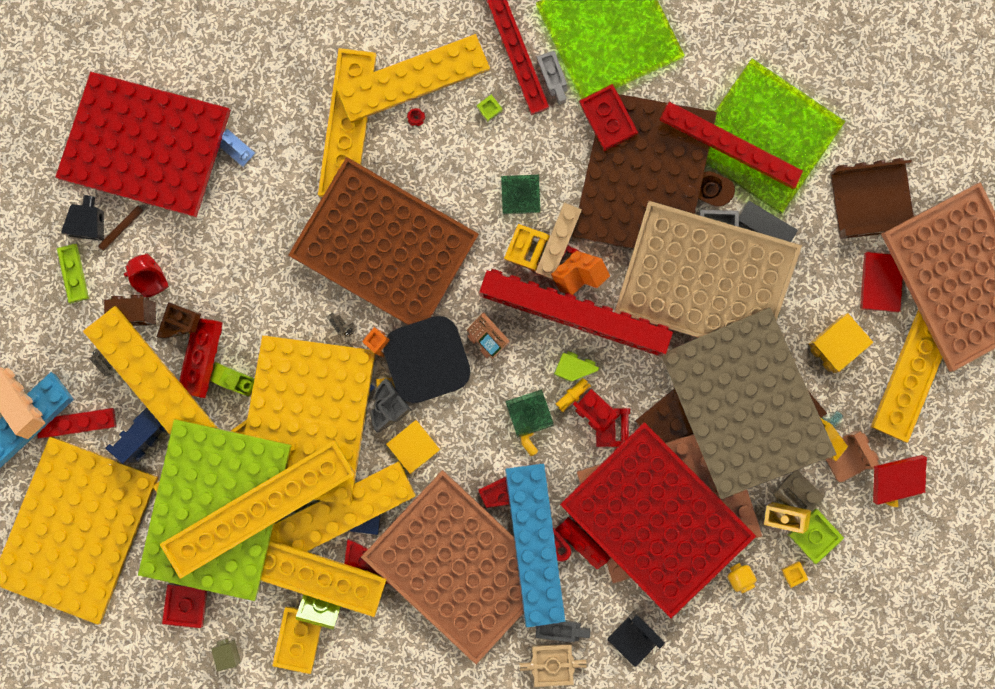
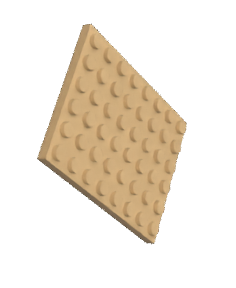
(703, 272)

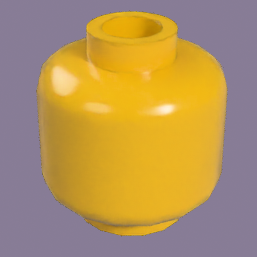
(742, 578)

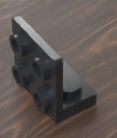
(635, 639)

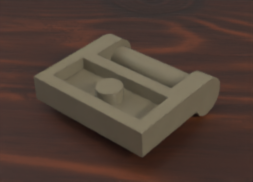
(801, 489)

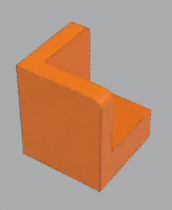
(376, 341)

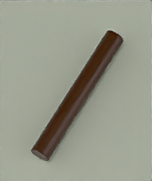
(120, 228)

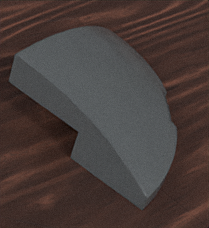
(387, 407)

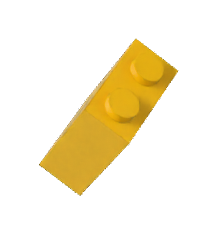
(840, 343)

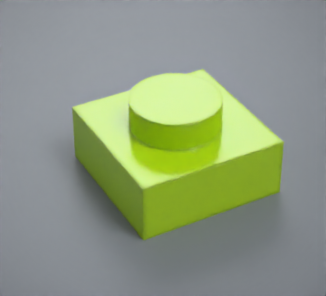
(489, 108)

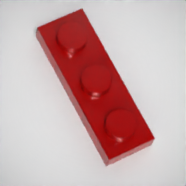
(582, 543)

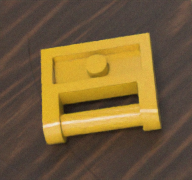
(521, 245)

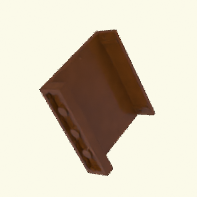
(871, 197)

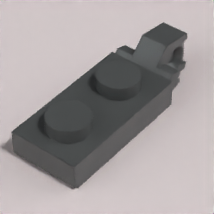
(564, 631)

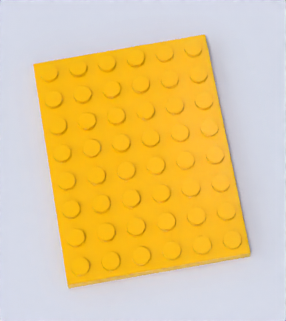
(311, 397)
(75, 530)

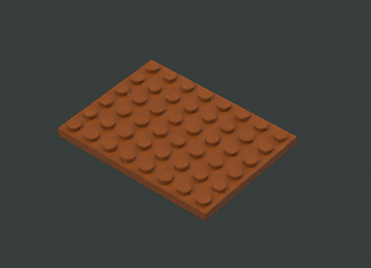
(383, 244)

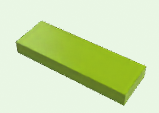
(72, 273)

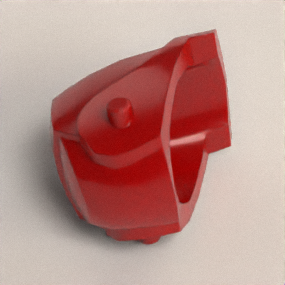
(145, 275)

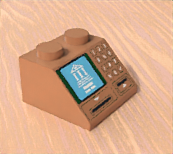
(487, 336)

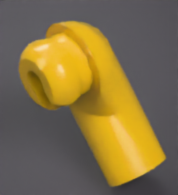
(528, 445)

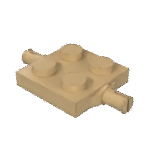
(552, 665)

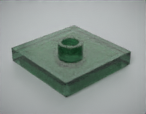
(520, 194)
(529, 413)

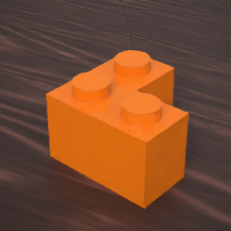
(580, 270)

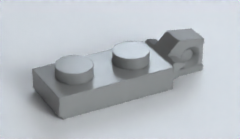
(553, 76)

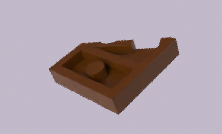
(177, 321)

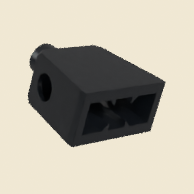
(84, 221)

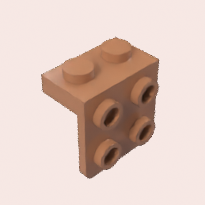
(855, 458)

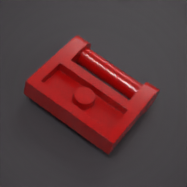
(608, 438)

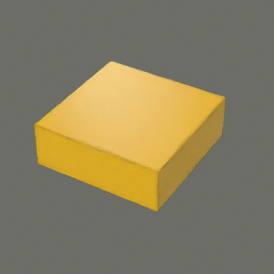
(794, 574)

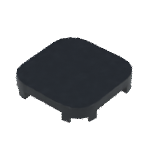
(427, 359)

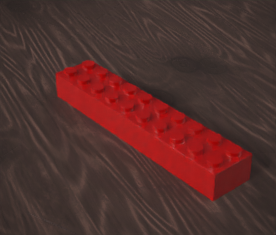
(575, 313)

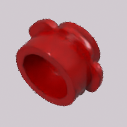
(416, 112)

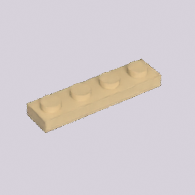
(558, 240)

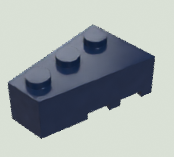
(137, 439)

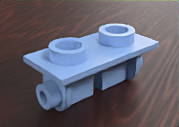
(236, 148)

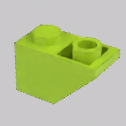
(572, 368)
(232, 379)

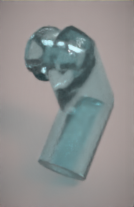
(835, 418)

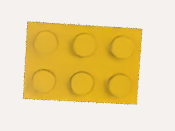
(296, 643)

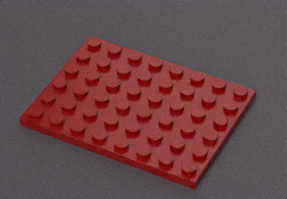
(143, 144)
(657, 520)

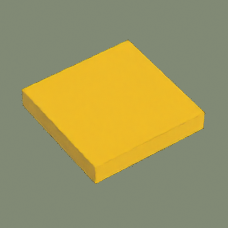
(413, 446)

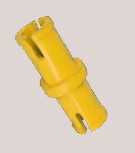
(572, 395)

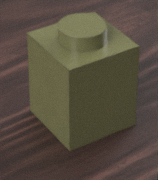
(225, 654)

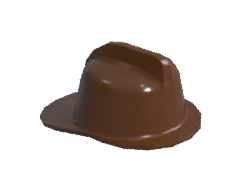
(716, 189)

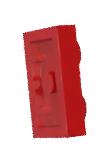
(596, 410)

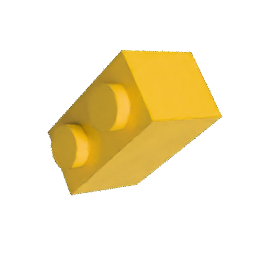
(787, 517)

